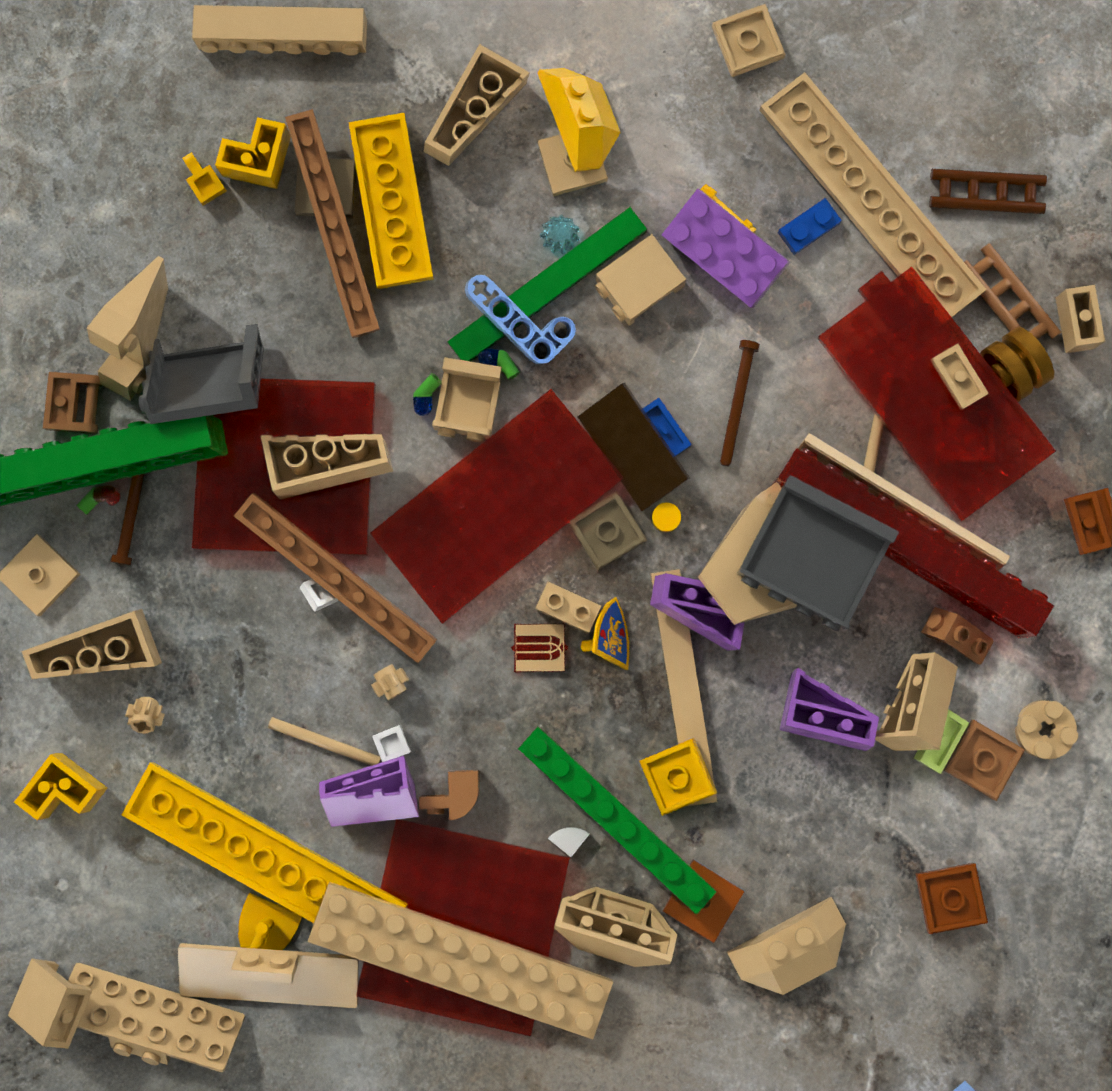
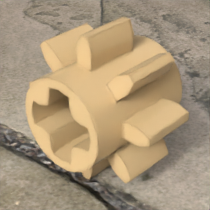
(390, 682)
(145, 715)

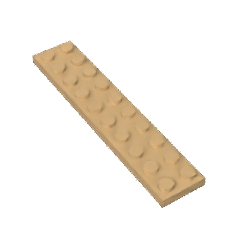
(869, 193)
(460, 960)

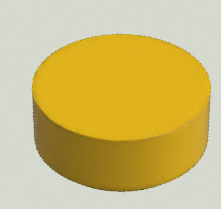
(666, 517)

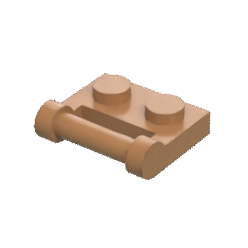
(63, 402)

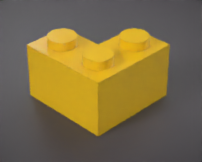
(258, 161)
(60, 781)

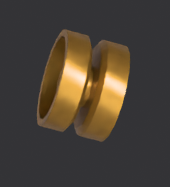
(1019, 362)

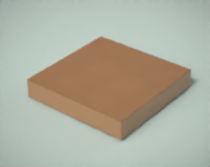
(984, 760)

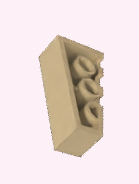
(476, 100)
(324, 461)
(107, 646)

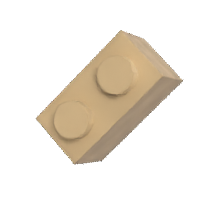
(1080, 319)

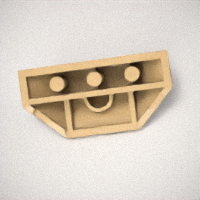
(616, 928)
(792, 950)

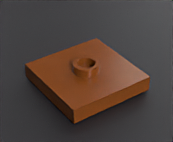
(951, 898)
(717, 910)

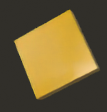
(678, 777)

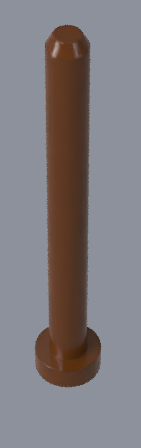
(748, 348)
(128, 522)

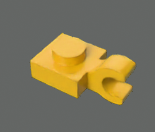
(203, 181)

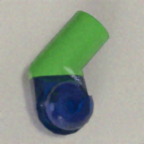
(499, 358)
(424, 395)

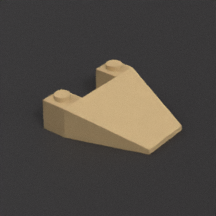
(129, 328)
(720, 574)

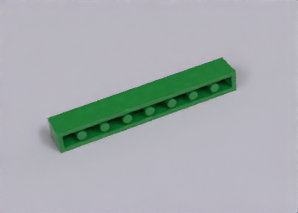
(617, 820)

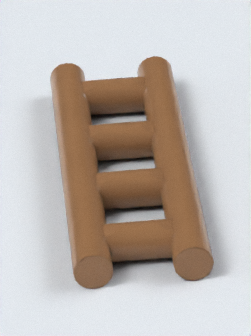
(1011, 281)

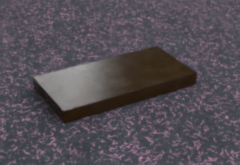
(633, 446)

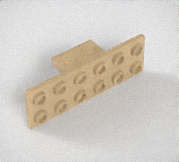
(268, 975)
(156, 1020)

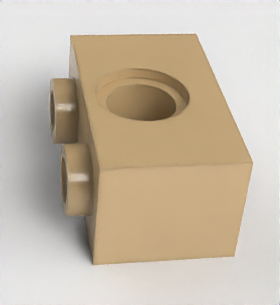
(568, 607)

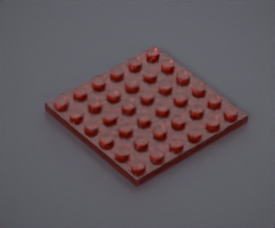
(306, 408)
(474, 885)

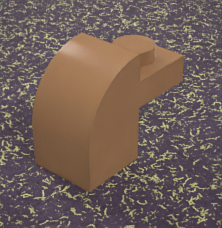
(462, 797)

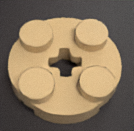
(1062, 735)

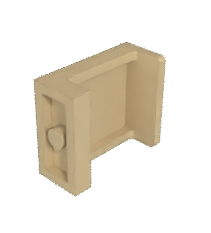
(639, 279)
(467, 399)
(49, 1005)

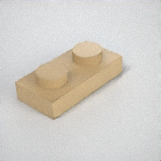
(959, 376)

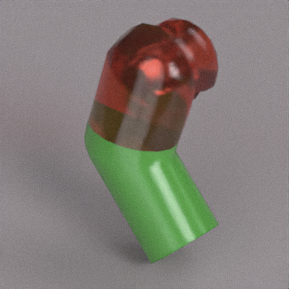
(99, 494)

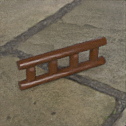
(1001, 180)

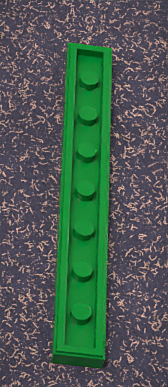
(552, 282)

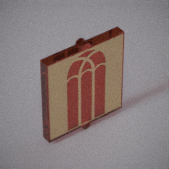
(539, 647)

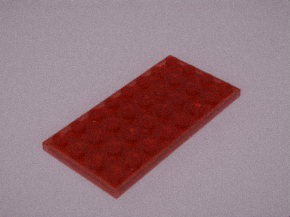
(887, 358)
(496, 506)

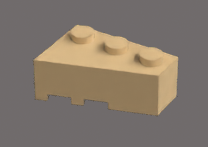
(920, 706)

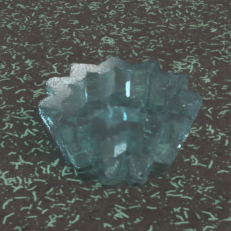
(559, 234)

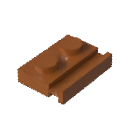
(1091, 520)

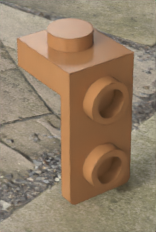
(958, 633)

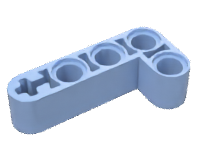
(514, 314)

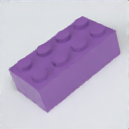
(725, 248)

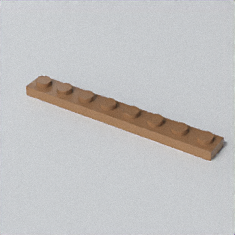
(332, 223)
(335, 577)

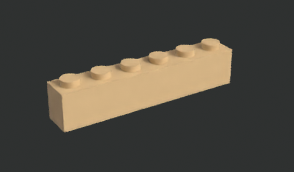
(279, 29)

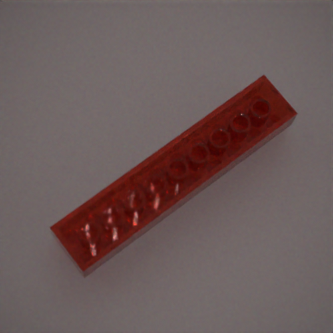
(929, 554)

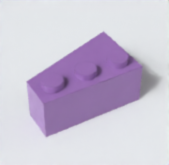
(695, 607)
(824, 715)
(370, 794)

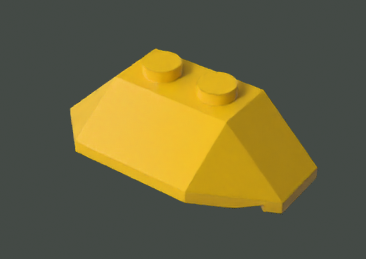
(581, 116)

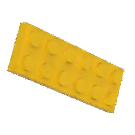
(391, 201)

